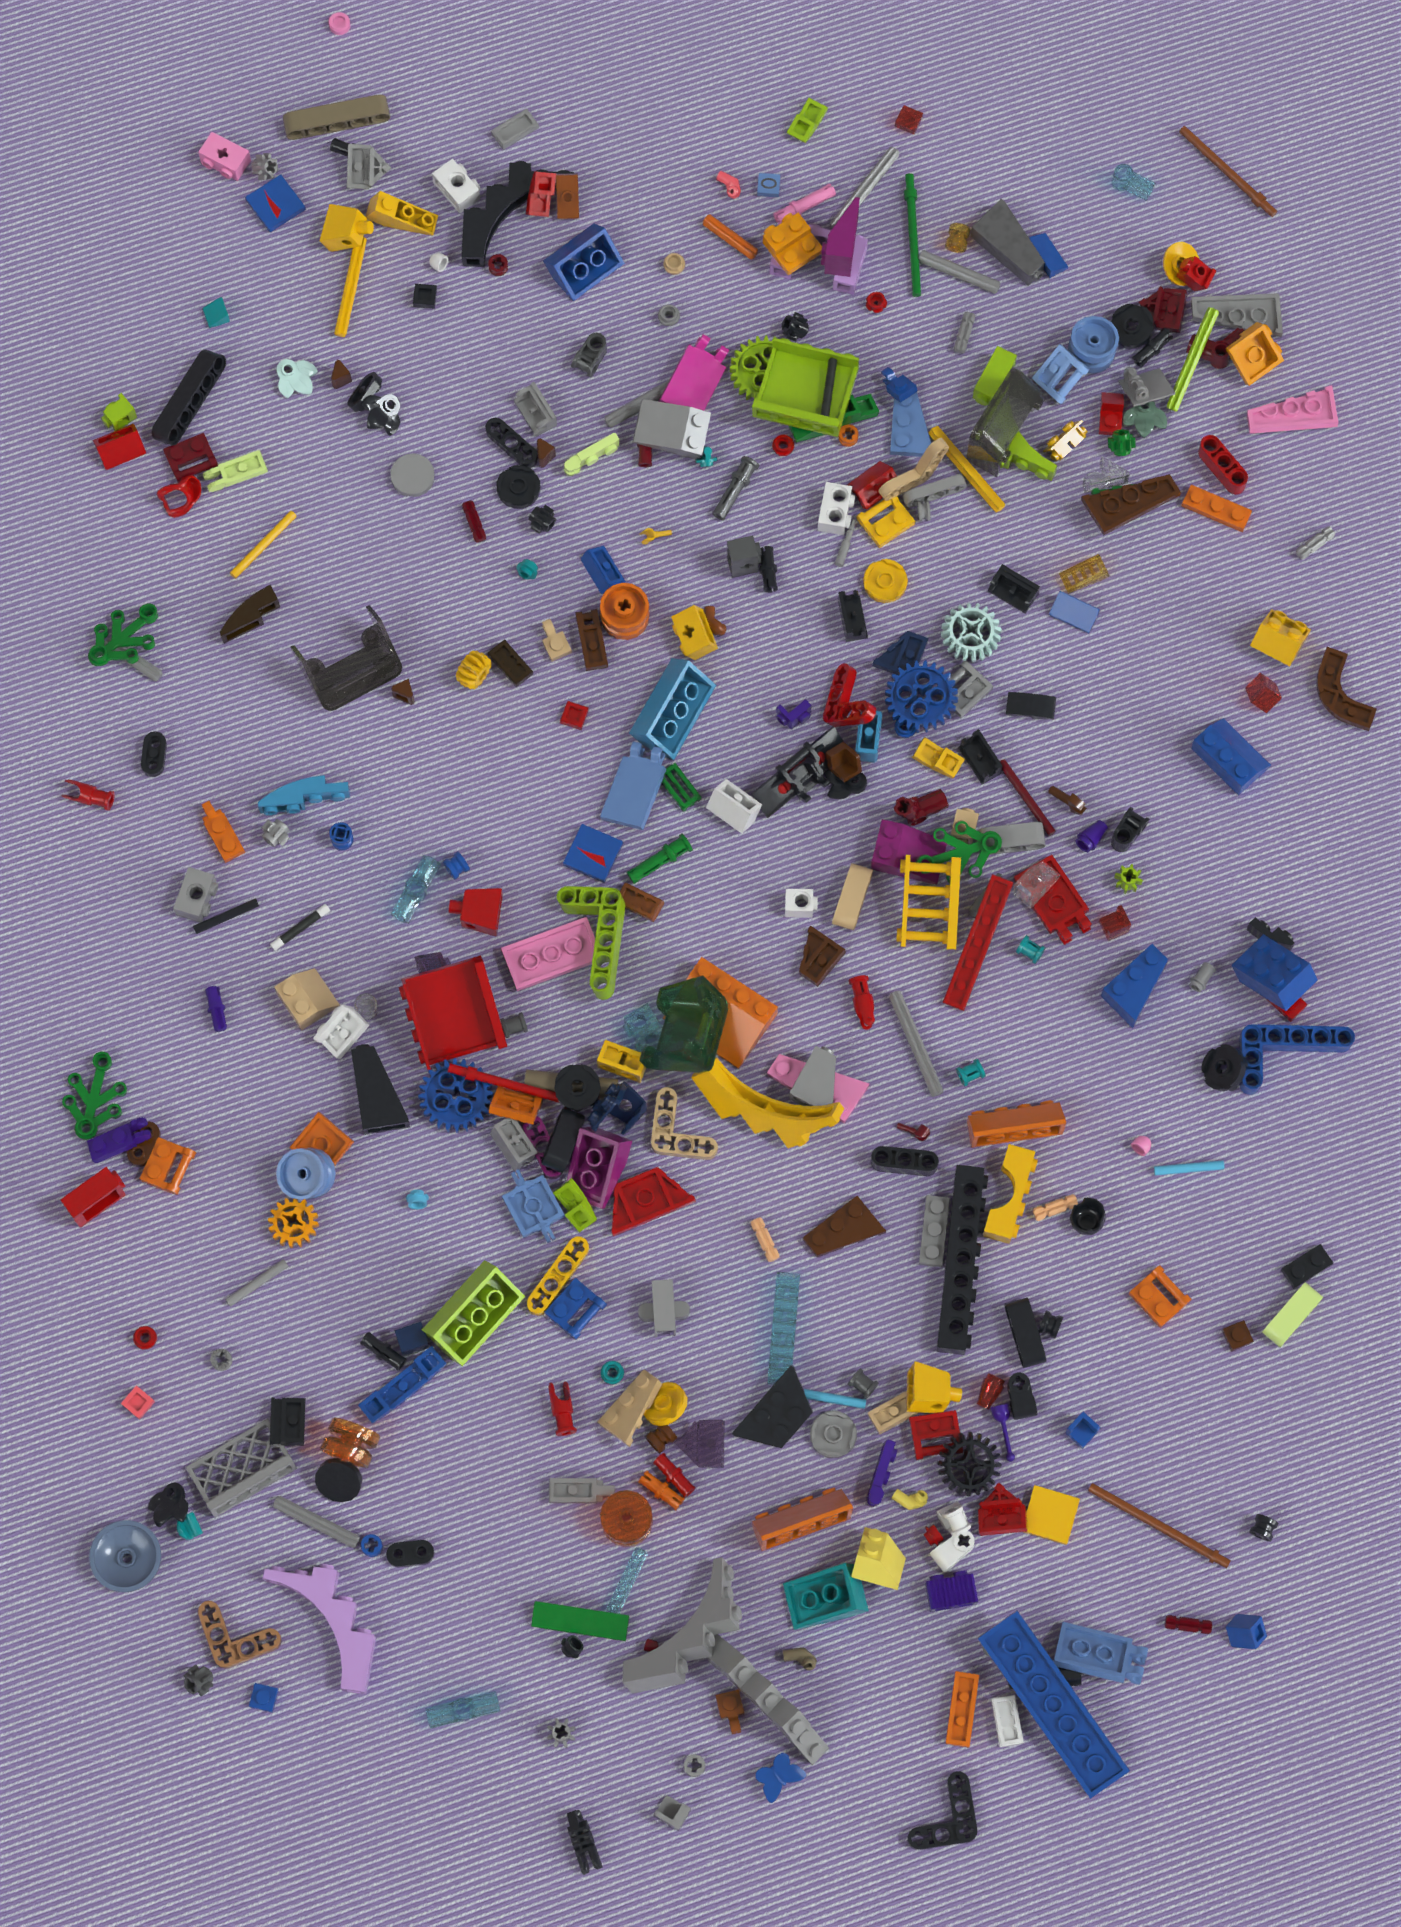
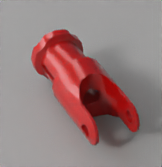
(91, 795)
(863, 1000)
(562, 1411)

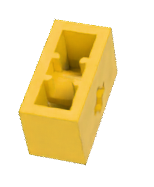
(695, 624)

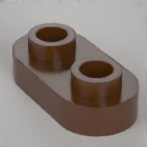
(146, 1146)

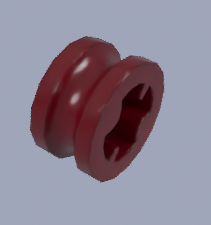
(498, 258)

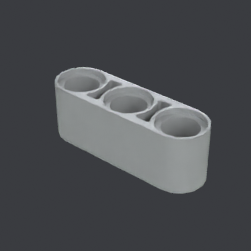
(1018, 837)

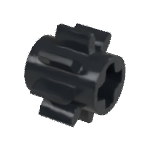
(795, 326)
(542, 519)

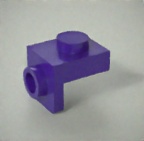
(798, 715)

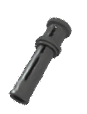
(739, 480)

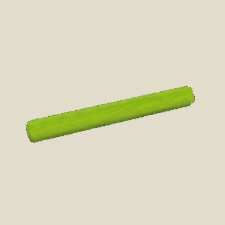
(1192, 358)

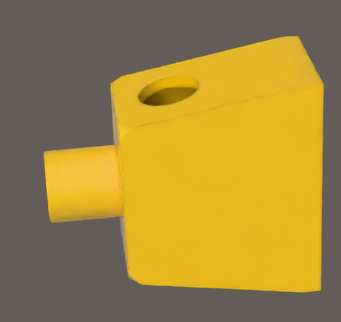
(344, 228)
(929, 1389)

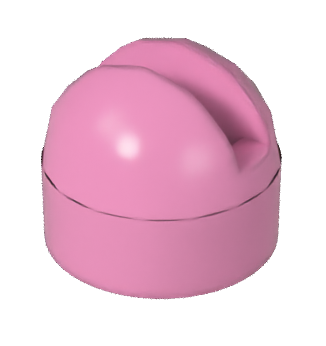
(1141, 1145)

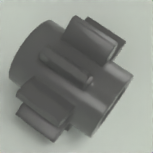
(198, 1680)

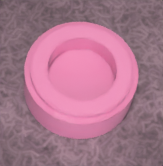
(339, 23)

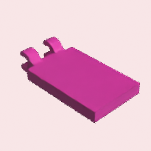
(695, 376)

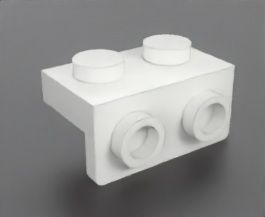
(341, 1030)

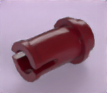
(645, 456)

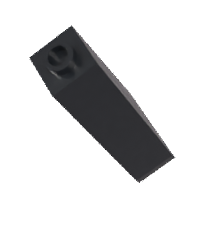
(376, 1095)

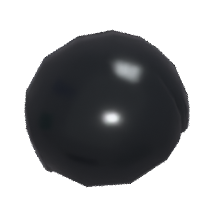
(1088, 1216)

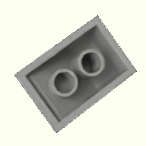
(672, 428)

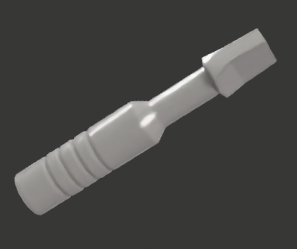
(845, 546)

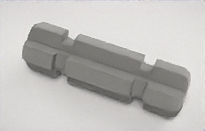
(964, 332)
(1315, 543)

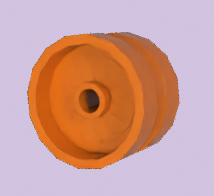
(624, 611)

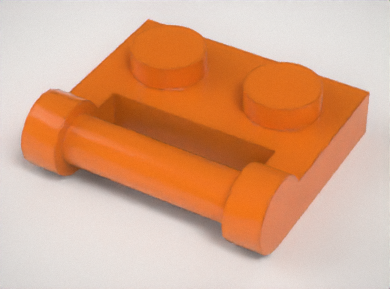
(515, 1105)
(161, 1162)
(1154, 1302)

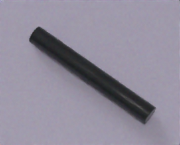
(225, 916)

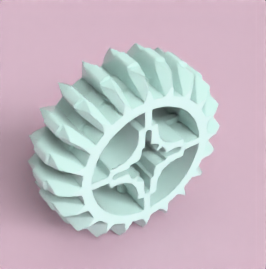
(980, 646)

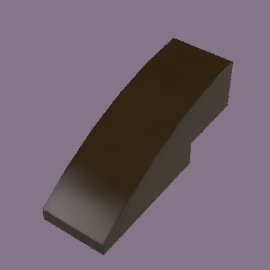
(249, 614)

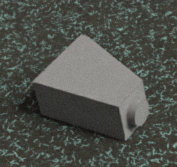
(816, 1079)

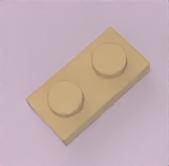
(890, 1413)

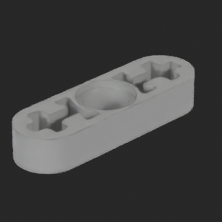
(934, 490)

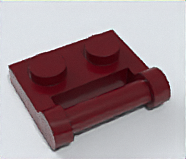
(190, 452)

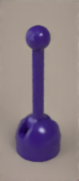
(1001, 1414)

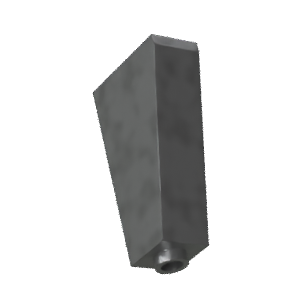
(1008, 243)

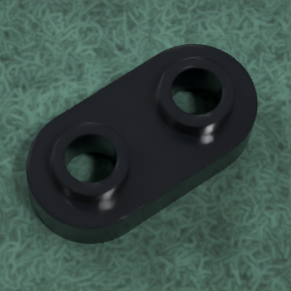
(368, 387)
(153, 755)
(410, 1553)

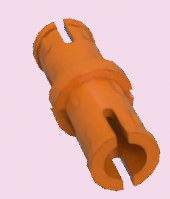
(661, 1490)

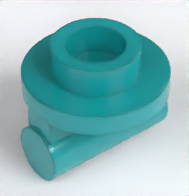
(706, 459)
(189, 1528)

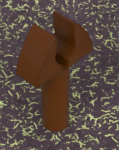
(1075, 803)

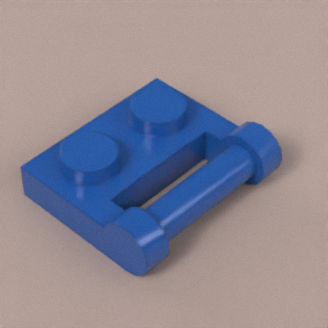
(569, 1303)

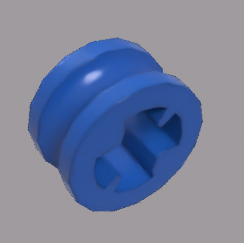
(377, 1550)

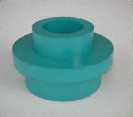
(527, 569)
(612, 1365)

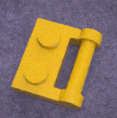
(890, 525)

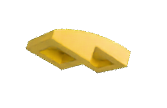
(937, 758)

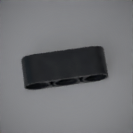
(562, 1140)
(893, 1165)
(1025, 1332)

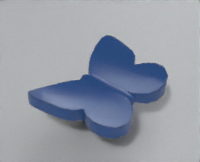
(778, 1776)

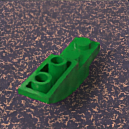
(857, 410)

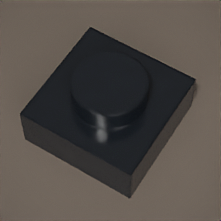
(425, 296)

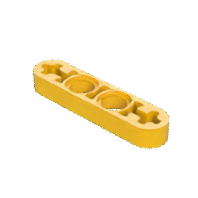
(555, 1274)

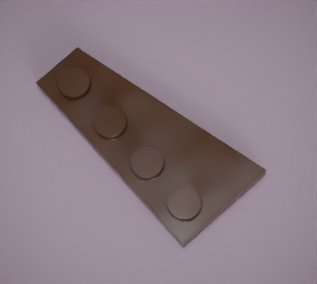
(1125, 504)

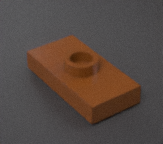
(567, 196)
(641, 902)

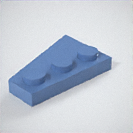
(909, 428)

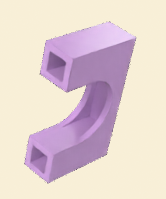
(840, 283)

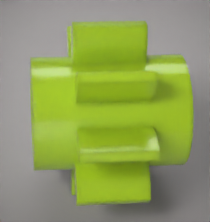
(1129, 871)

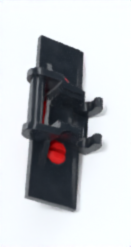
(797, 774)

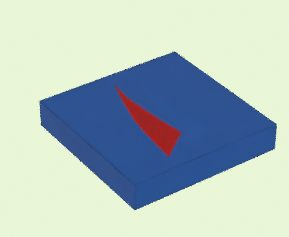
(275, 203)
(593, 853)

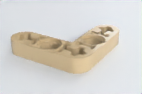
(918, 475)
(667, 1132)

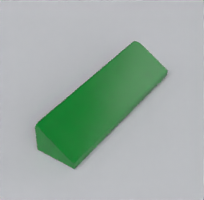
(580, 1621)

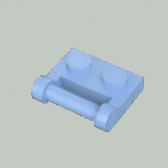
(1054, 370)

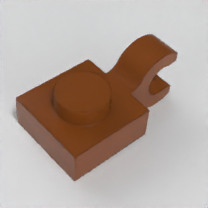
(730, 1707)

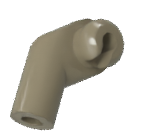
(802, 1656)

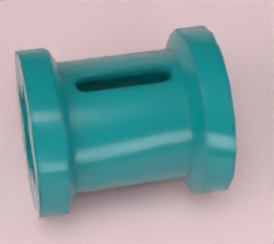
(1030, 949)
(970, 1072)

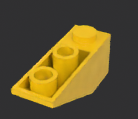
(400, 214)

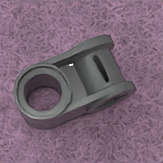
(589, 358)

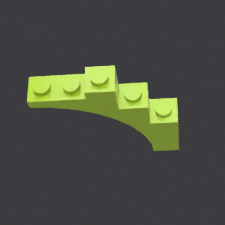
(1022, 453)

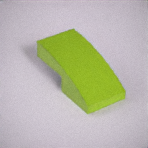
(807, 120)
(579, 1209)

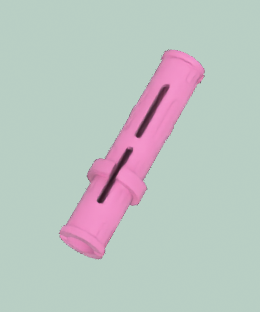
(806, 203)

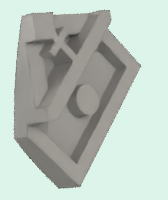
(364, 166)

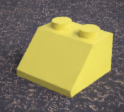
(878, 1559)

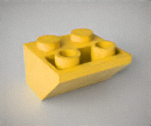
(1280, 637)

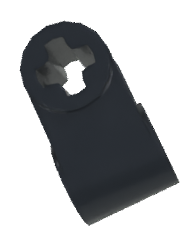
(1130, 827)
(1021, 1401)

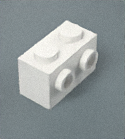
(734, 808)

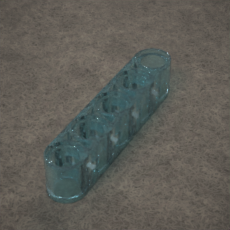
(783, 1325)

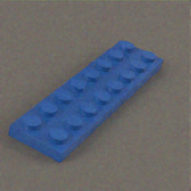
(1053, 1704)

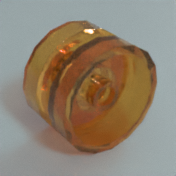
(350, 1442)
(628, 1504)

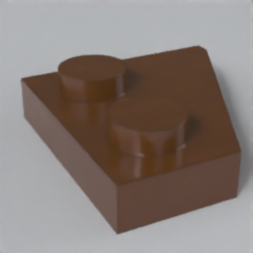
(819, 956)

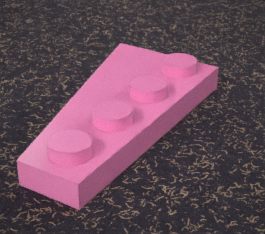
(846, 1089)

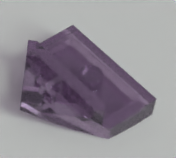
(704, 1443)

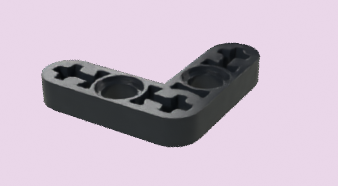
(952, 1827)

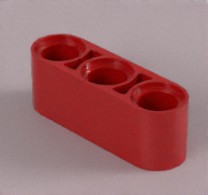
(1223, 474)

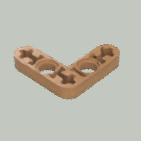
(234, 1647)

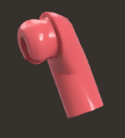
(732, 184)

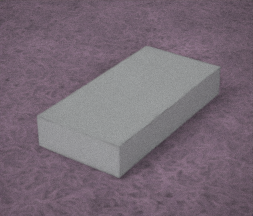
(515, 129)

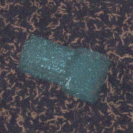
(1134, 183)

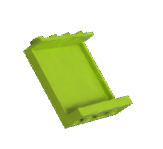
(796, 384)

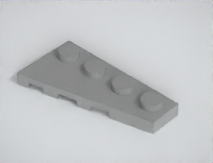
(1241, 310)

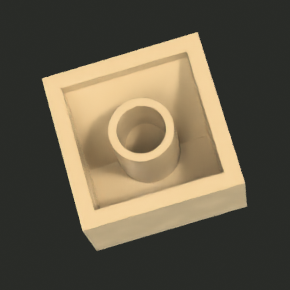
(306, 997)

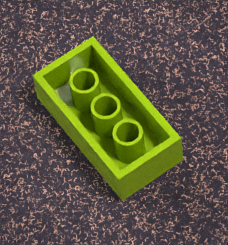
(473, 1313)

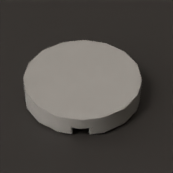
(412, 475)
(833, 1434)

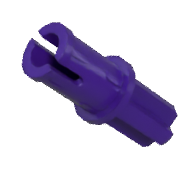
(216, 1008)

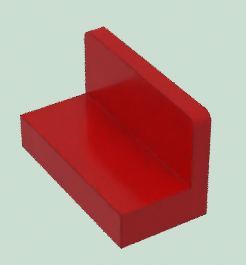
(119, 446)
(868, 483)

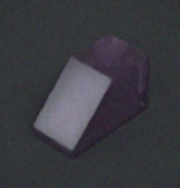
(430, 961)

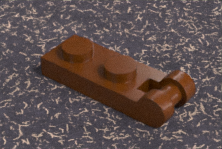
(591, 640)

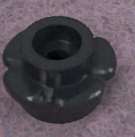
(571, 1646)

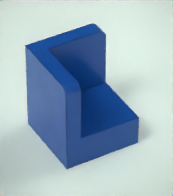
(1082, 1430)
(1246, 1631)

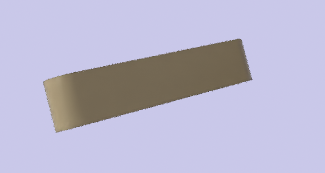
(336, 117)

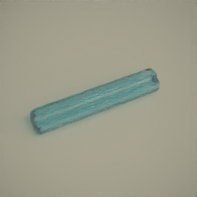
(627, 1581)

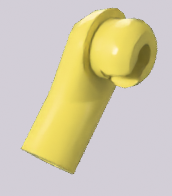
(910, 1501)

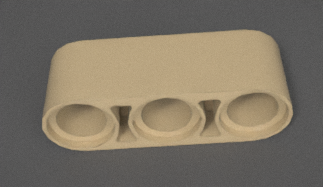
(852, 896)

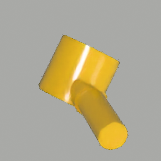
(651, 534)

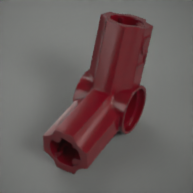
(1213, 348)
(917, 809)

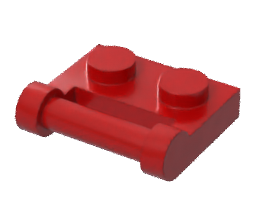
(932, 1427)

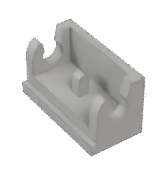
(535, 409)
(513, 1143)

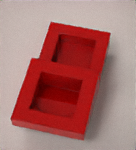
(540, 194)

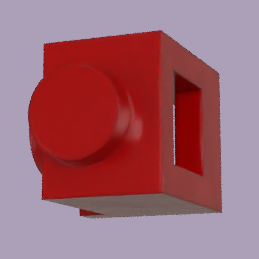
(1195, 273)

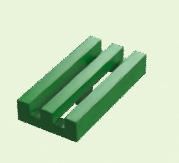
(689, 801)

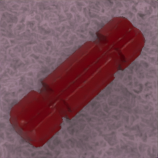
(474, 521)
(1188, 1624)

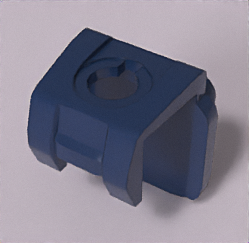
(611, 1105)

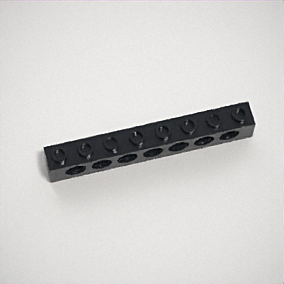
(948, 1341)

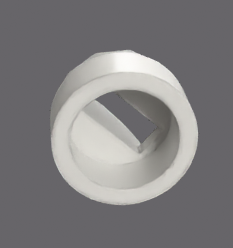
(438, 261)

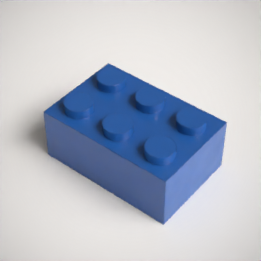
(1274, 972)

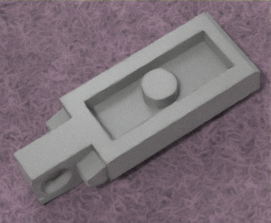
(578, 1490)

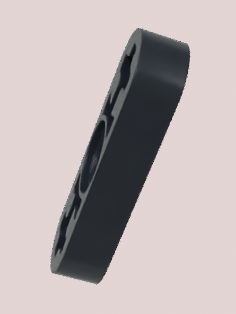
(496, 436)

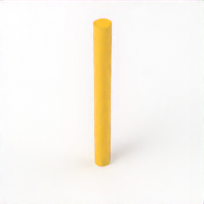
(263, 544)

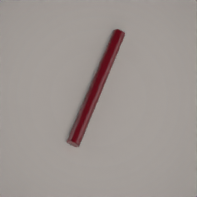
(1027, 798)

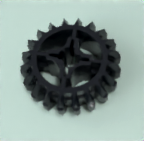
(969, 1452)

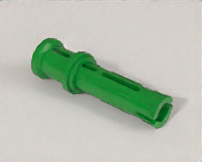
(667, 854)

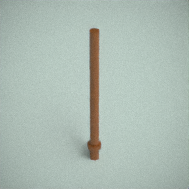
(1213, 1556)

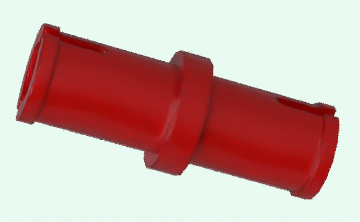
(674, 1475)

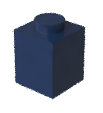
(412, 1339)

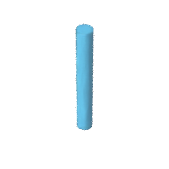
(1189, 1167)
(835, 1399)

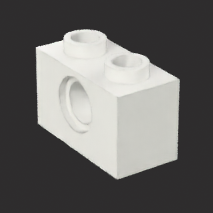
(459, 197)

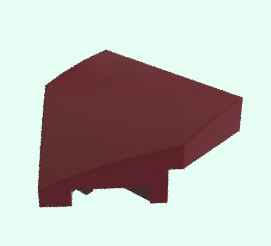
(1167, 308)

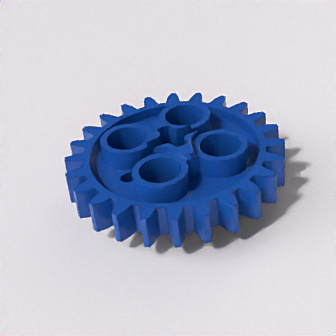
(908, 682)
(450, 1115)

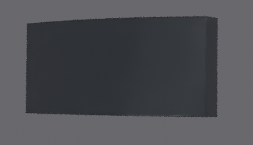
(1031, 705)
(1258, 928)

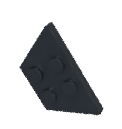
(777, 1413)

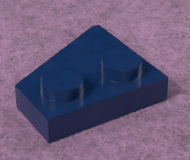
(906, 650)

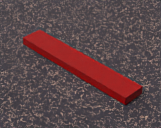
(978, 942)

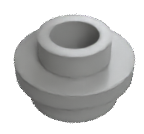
(668, 309)

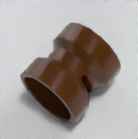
(661, 1437)

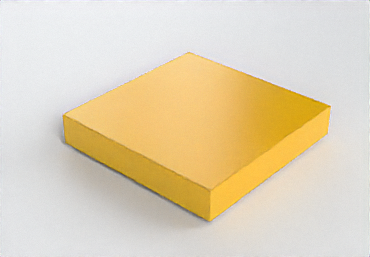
(1051, 1514)

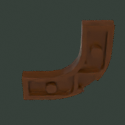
(1333, 696)

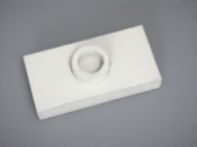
(1007, 1721)

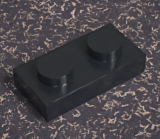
(1307, 1266)

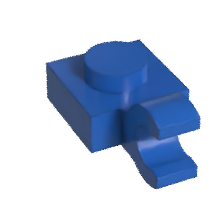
(899, 387)

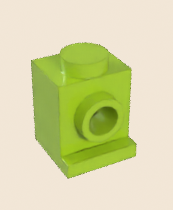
(118, 413)

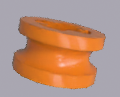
(848, 428)

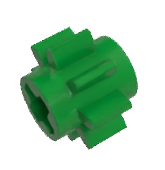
(1121, 442)

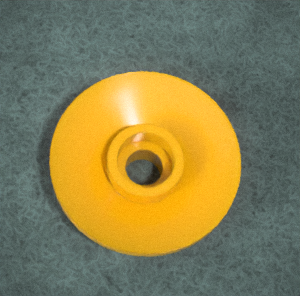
(1176, 254)

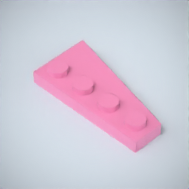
(1301, 413)

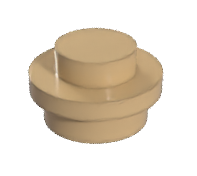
(674, 263)

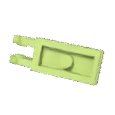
(591, 454)
(236, 471)

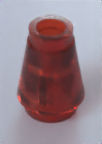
(990, 1390)

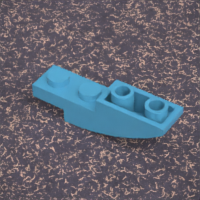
(292, 796)

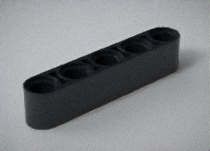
(188, 397)

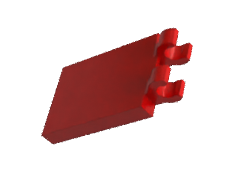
(1060, 905)

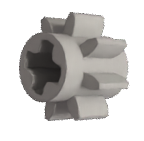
(264, 166)
(275, 832)
(558, 1726)

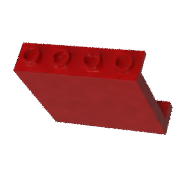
(452, 1011)

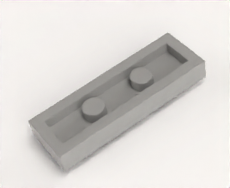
(934, 1231)

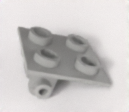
(1145, 386)

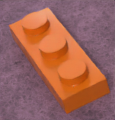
(1216, 508)
(962, 1709)

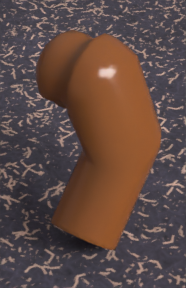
(715, 625)

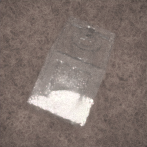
(1035, 883)

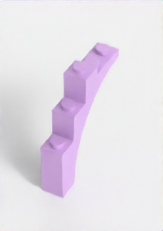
(320, 1590)

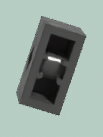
(743, 556)

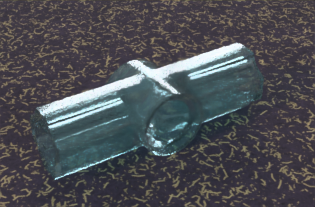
(422, 877)
(447, 1713)

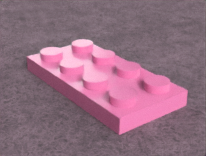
(550, 954)

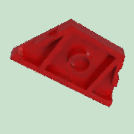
(646, 1199)

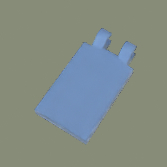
(634, 788)
(1099, 1654)

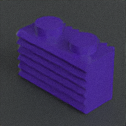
(951, 1591)

